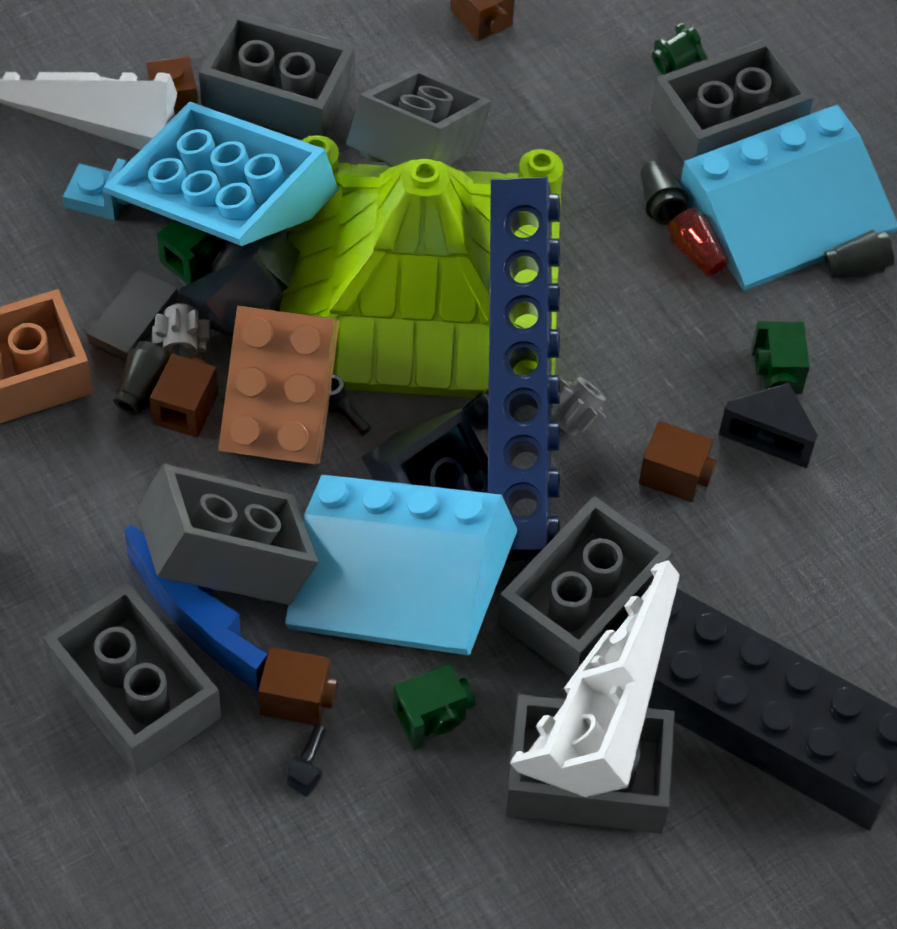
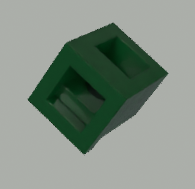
(187, 250)
(781, 353)
(432, 703)

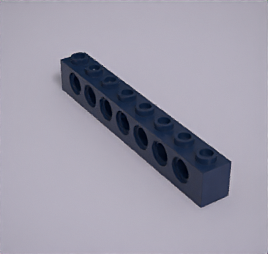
(514, 205)

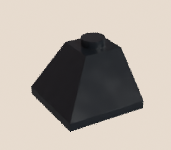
(429, 453)

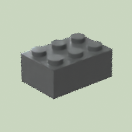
(277, 76)
(728, 98)
(417, 120)
(226, 535)
(580, 585)
(132, 678)
(637, 807)

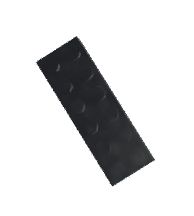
(777, 711)

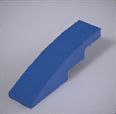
(199, 616)

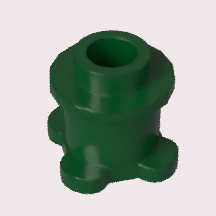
(679, 50)

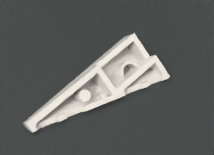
(107, 107)
(599, 726)

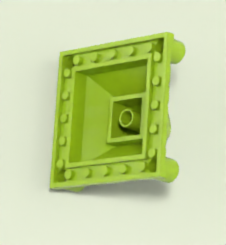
(409, 272)

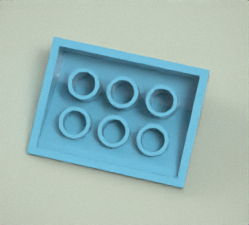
(226, 176)
(788, 195)
(402, 563)

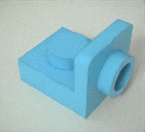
(88, 194)

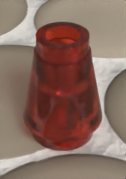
(697, 241)

